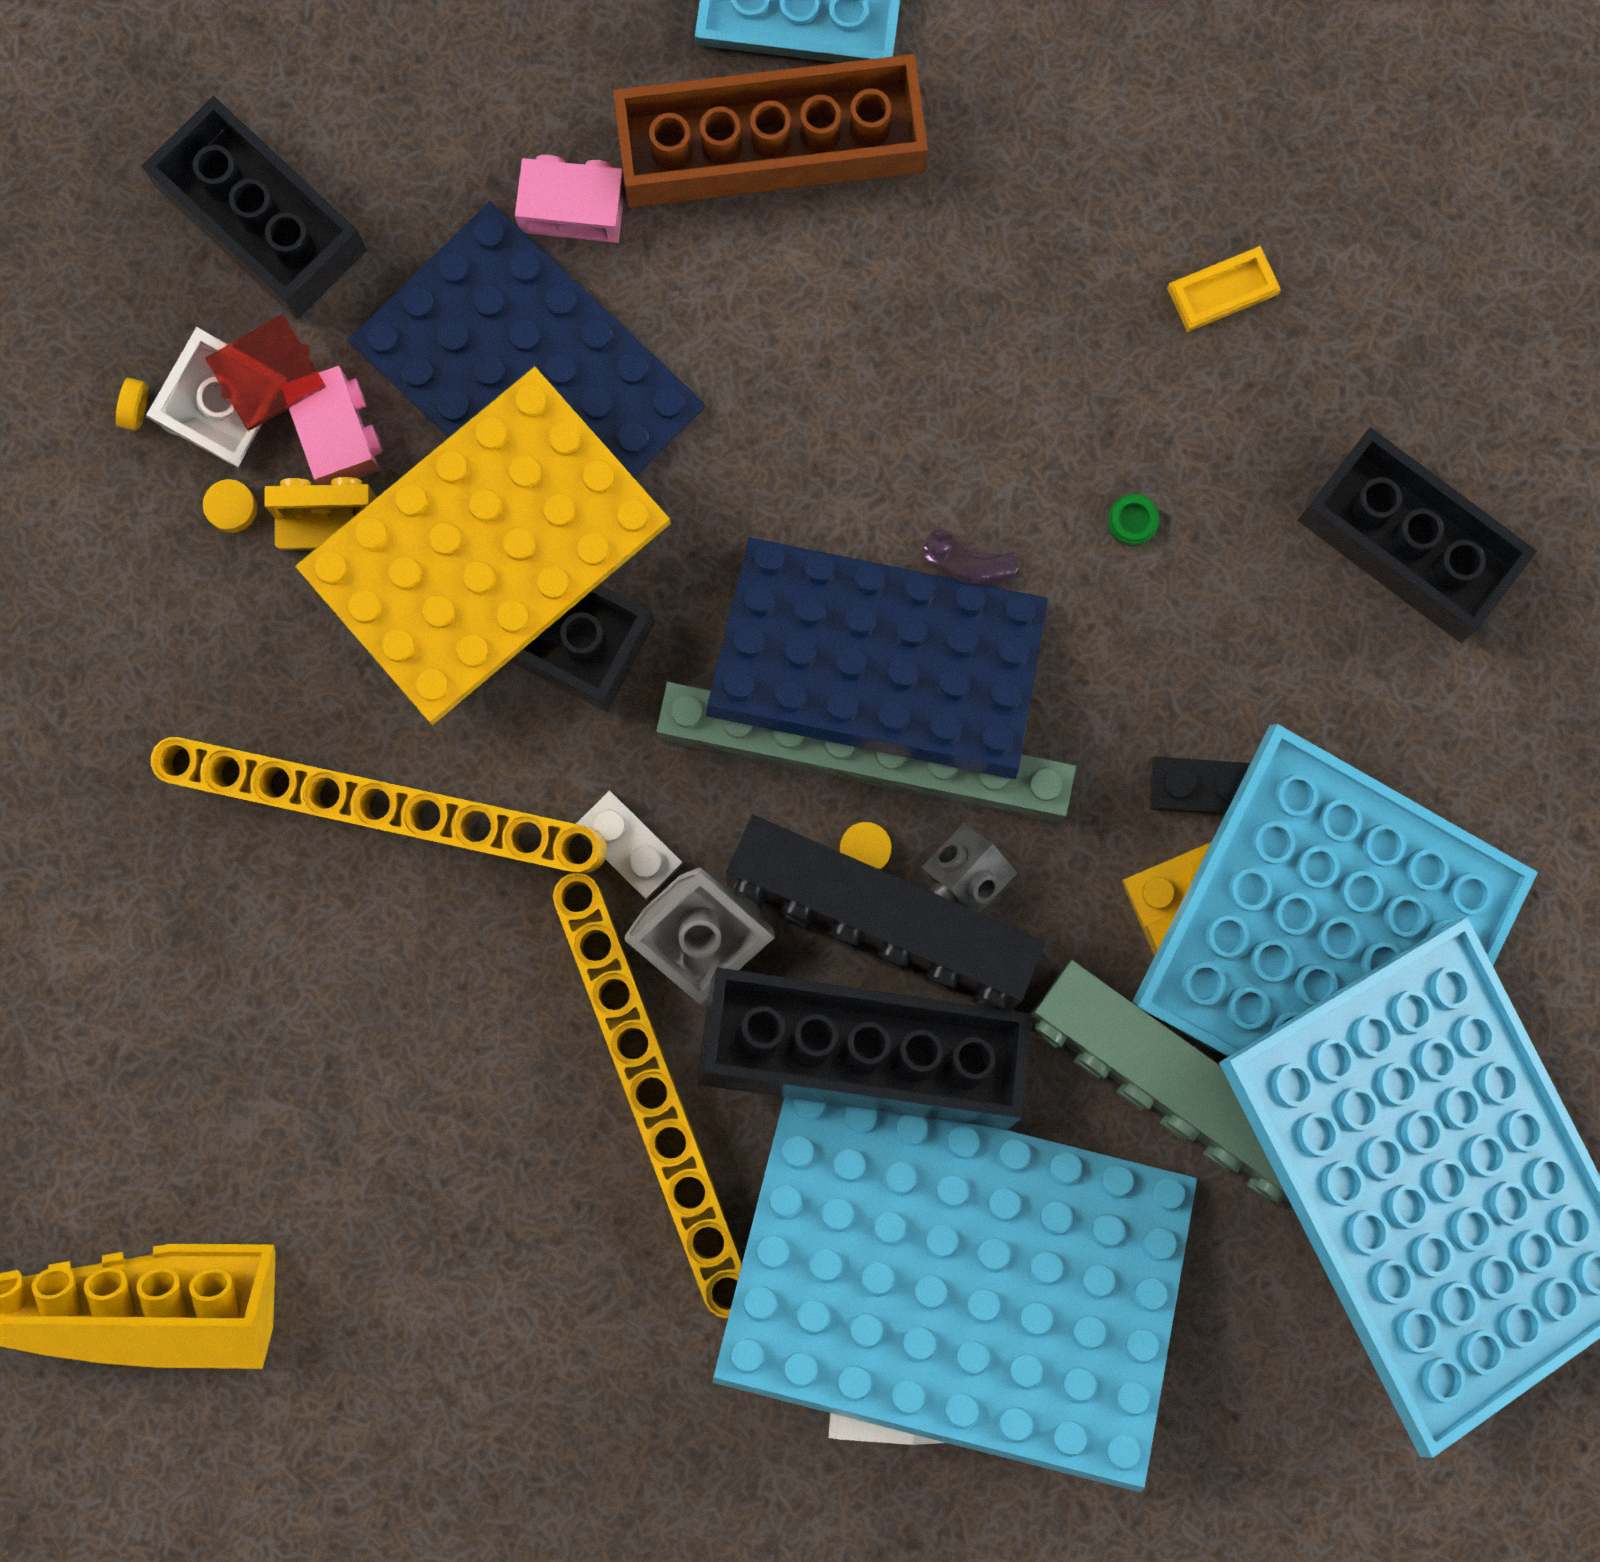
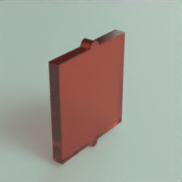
(265, 372)

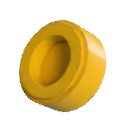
(132, 404)
(229, 506)
(867, 844)

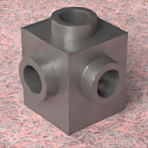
(968, 869)

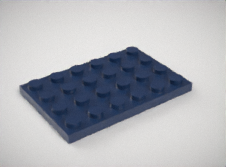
(496, 310)
(879, 658)

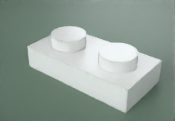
(631, 845)

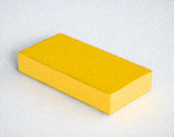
(1224, 289)

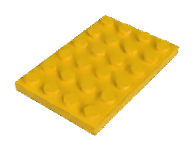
(483, 545)

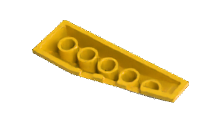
(148, 1310)

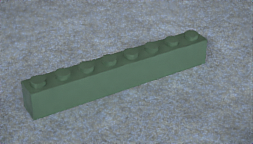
(1038, 792)

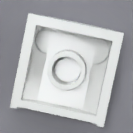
(193, 406)

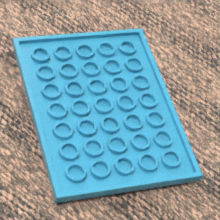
(1434, 1181)
(962, 1287)

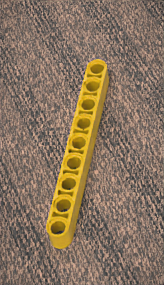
(354, 804)
(634, 1072)

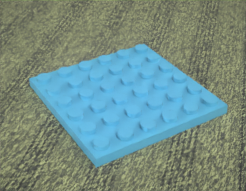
(1311, 891)

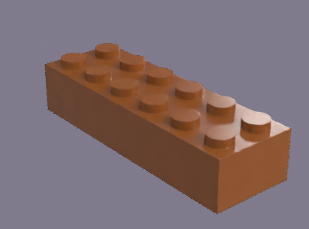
(771, 130)

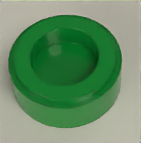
(1133, 520)

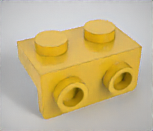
(313, 513)

